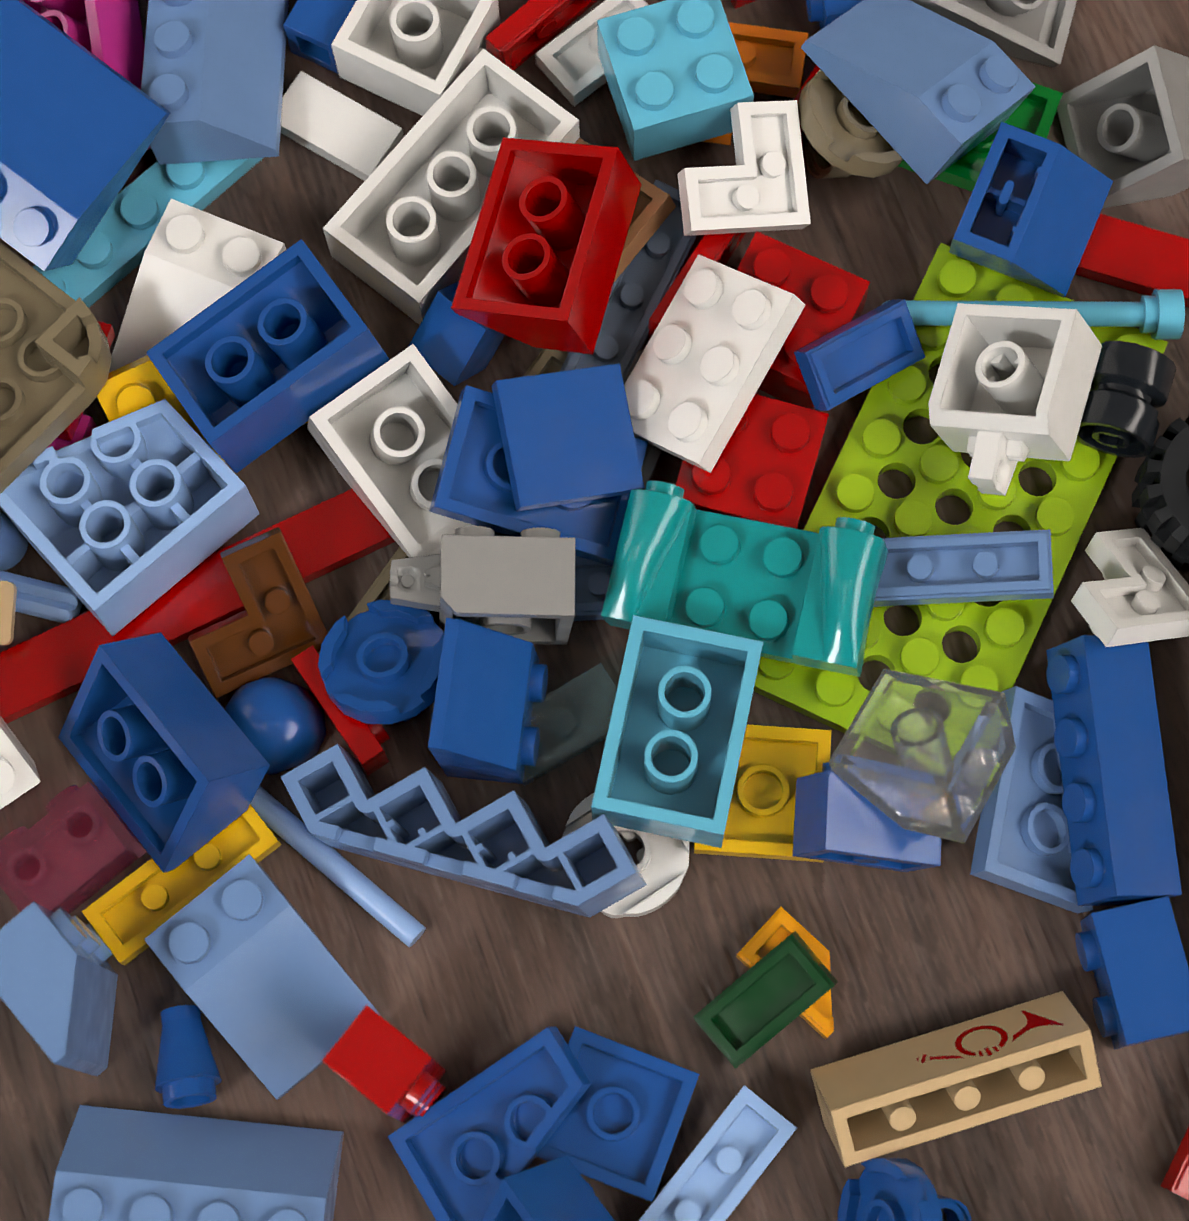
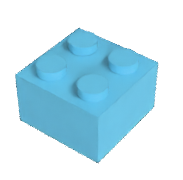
(672, 73)

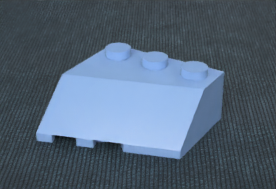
(128, 510)

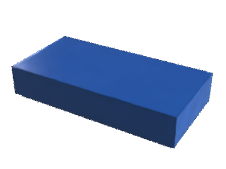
(859, 354)

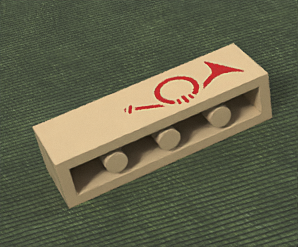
(956, 1078)

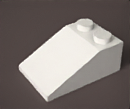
(184, 271)
(390, 447)

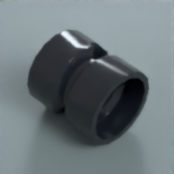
(1124, 399)

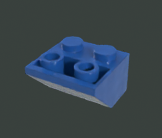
(1031, 210)

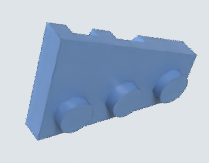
(1023, 824)

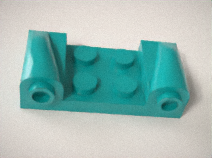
(747, 578)

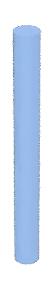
(337, 869)

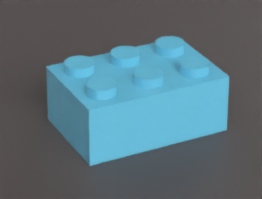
(676, 731)

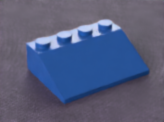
(65, 137)

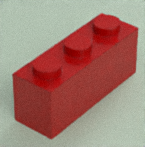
(386, 1067)

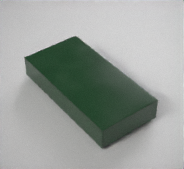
(765, 999)

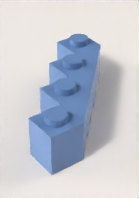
(490, 849)

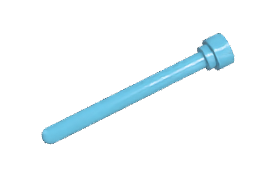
(1156, 314)

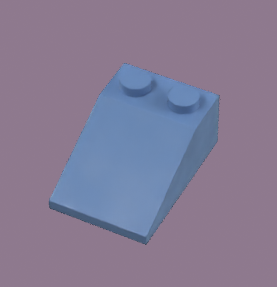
(919, 79)
(260, 975)

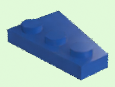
(490, 1126)

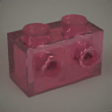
(67, 852)

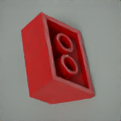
(548, 243)

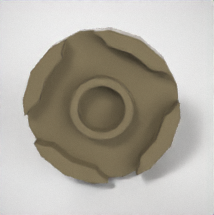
(838, 136)

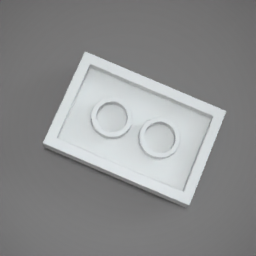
(707, 360)

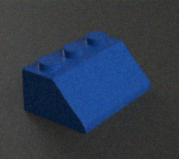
(267, 356)
(161, 748)

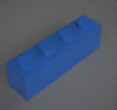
(1112, 772)

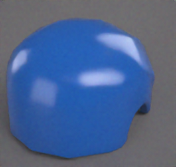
(279, 721)

